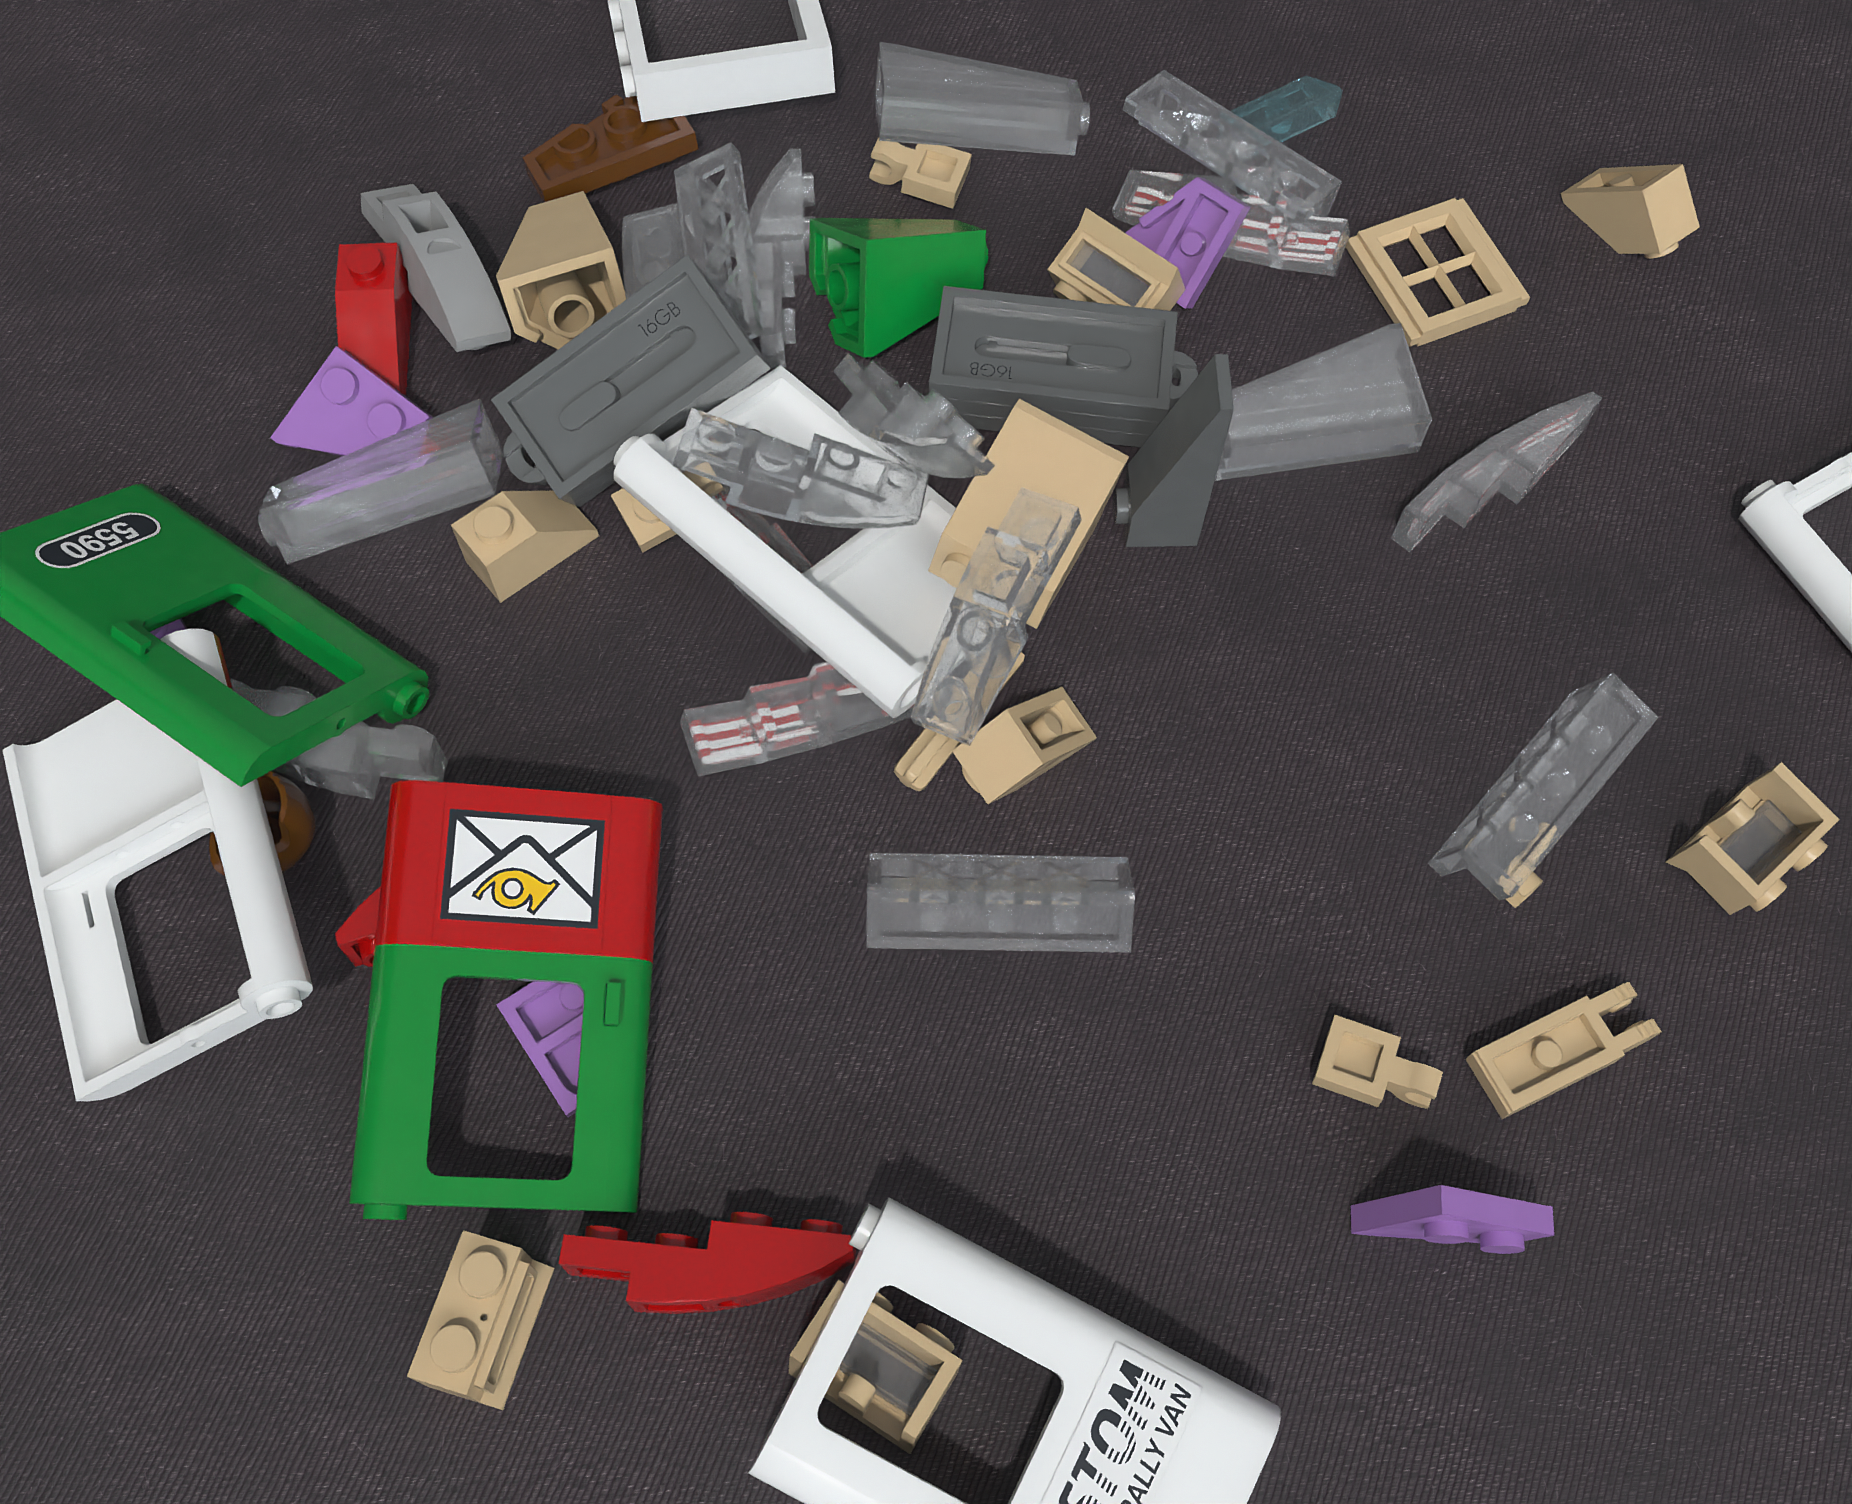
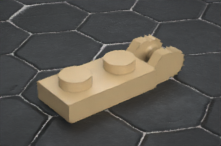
(1556, 1051)

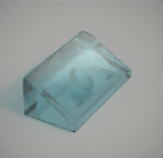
(1292, 108)

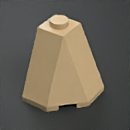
(559, 272)

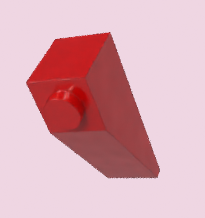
(374, 309)

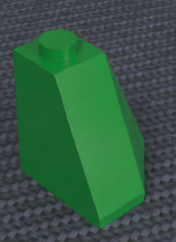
(890, 274)

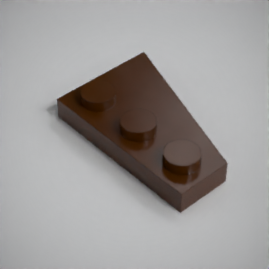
(606, 150)

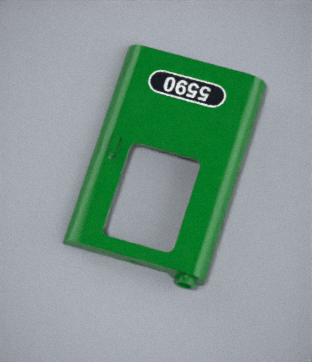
(134, 561)

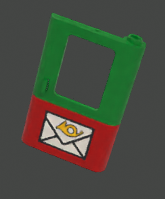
(518, 893)

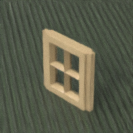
(1477, 250)

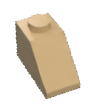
(1636, 207)
(520, 538)
(1023, 744)

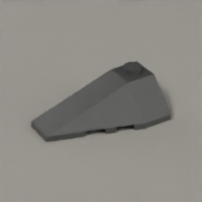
(1177, 465)

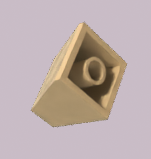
(1044, 458)

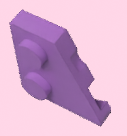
(1192, 232)
(346, 409)
(1454, 1217)

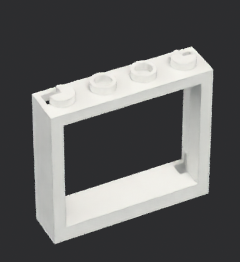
(725, 77)

